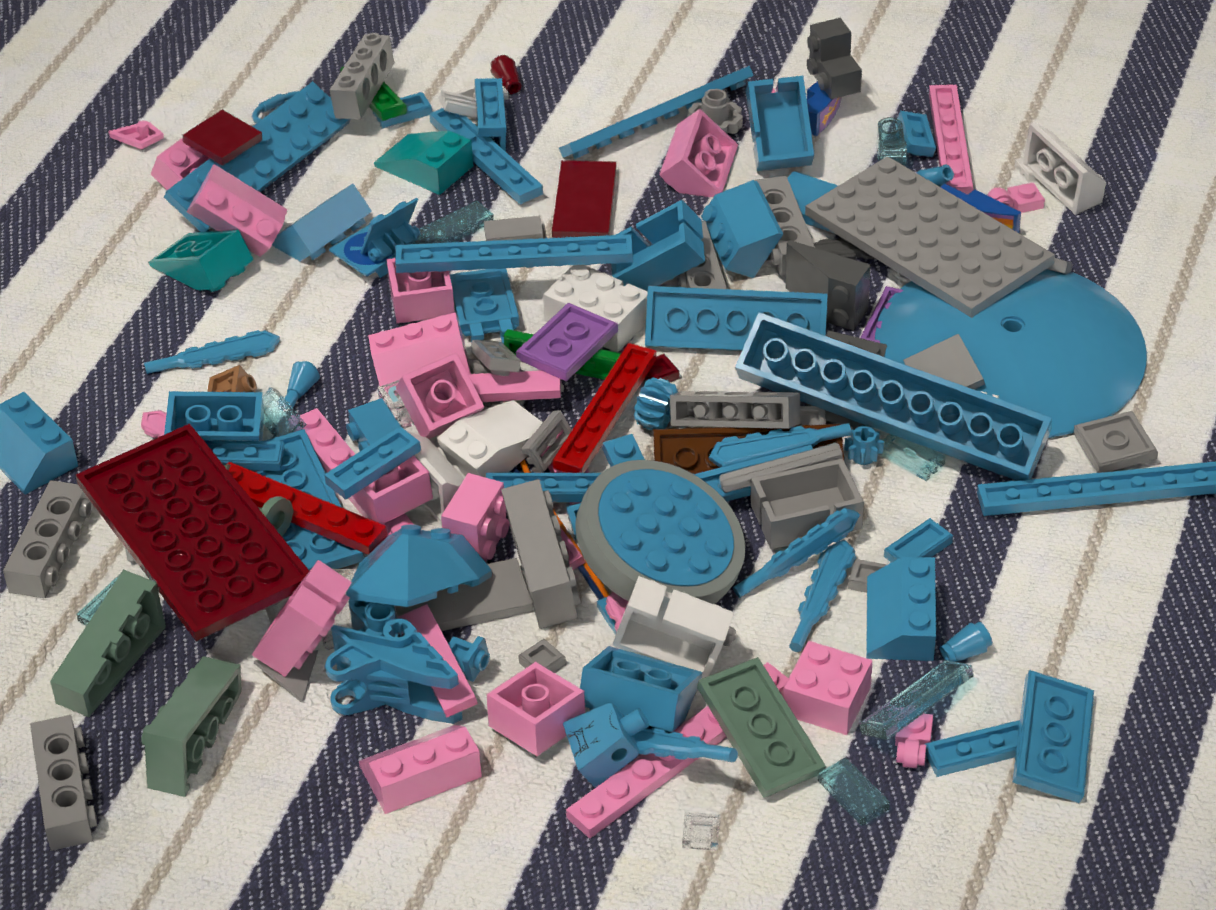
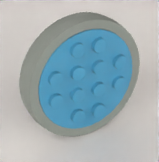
(660, 527)

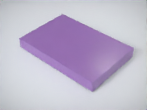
(567, 341)

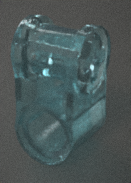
(891, 140)

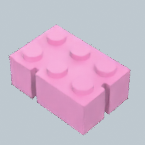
(303, 619)

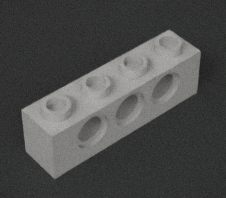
(362, 76)
(788, 215)
(707, 273)
(735, 409)
(47, 540)
(62, 783)

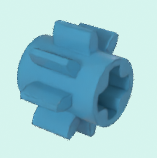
(864, 445)

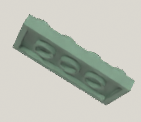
(761, 727)

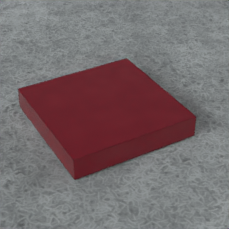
(222, 137)

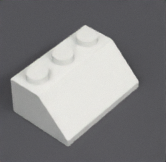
(1062, 170)
(443, 476)

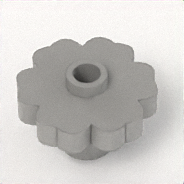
(720, 110)

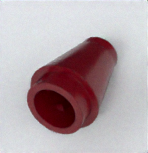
(505, 68)

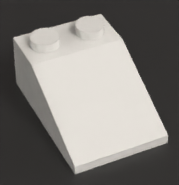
(489, 439)

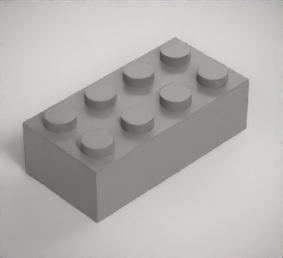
(542, 553)

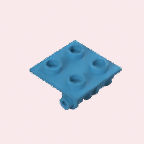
(390, 230)

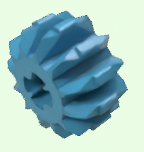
(654, 404)

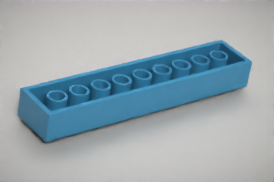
(894, 398)

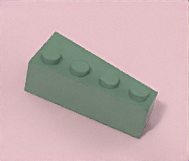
(109, 644)
(189, 724)

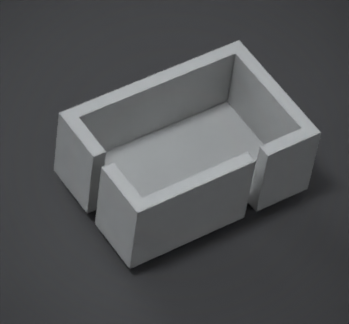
(801, 498)

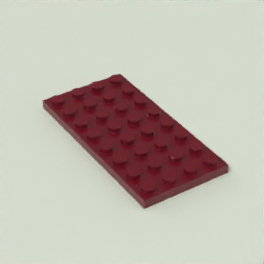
(193, 531)

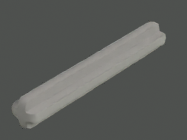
(742, 477)

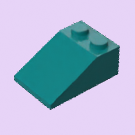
(429, 159)
(204, 259)

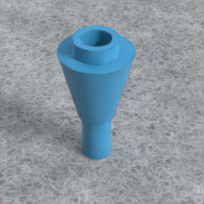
(302, 378)

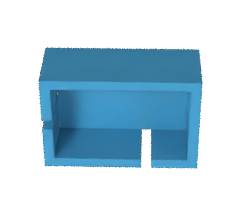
(780, 123)
(675, 248)

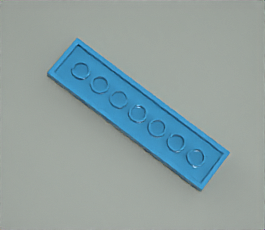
(287, 136)

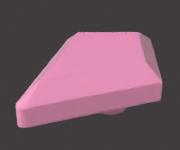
(138, 135)

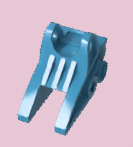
(387, 668)

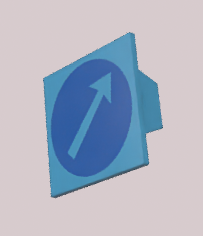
(350, 250)

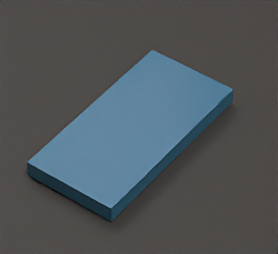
(1053, 736)

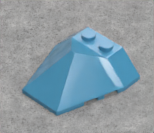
(416, 565)

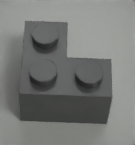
(832, 60)

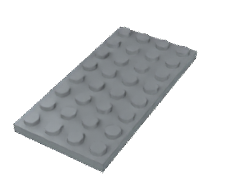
(930, 236)

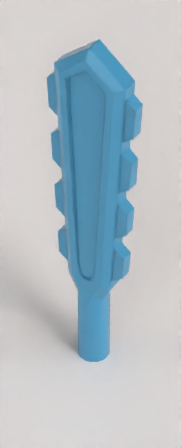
(232, 348)
(754, 445)
(814, 542)
(825, 579)
(680, 747)

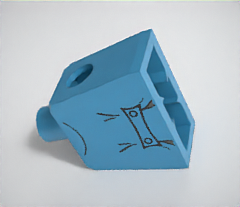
(604, 741)

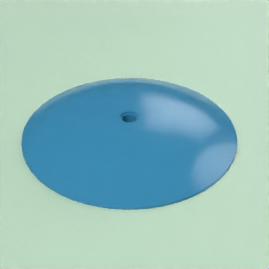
(1044, 346)

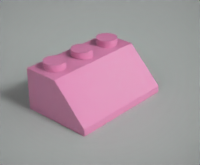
(698, 157)
(233, 205)
(415, 346)
(422, 768)

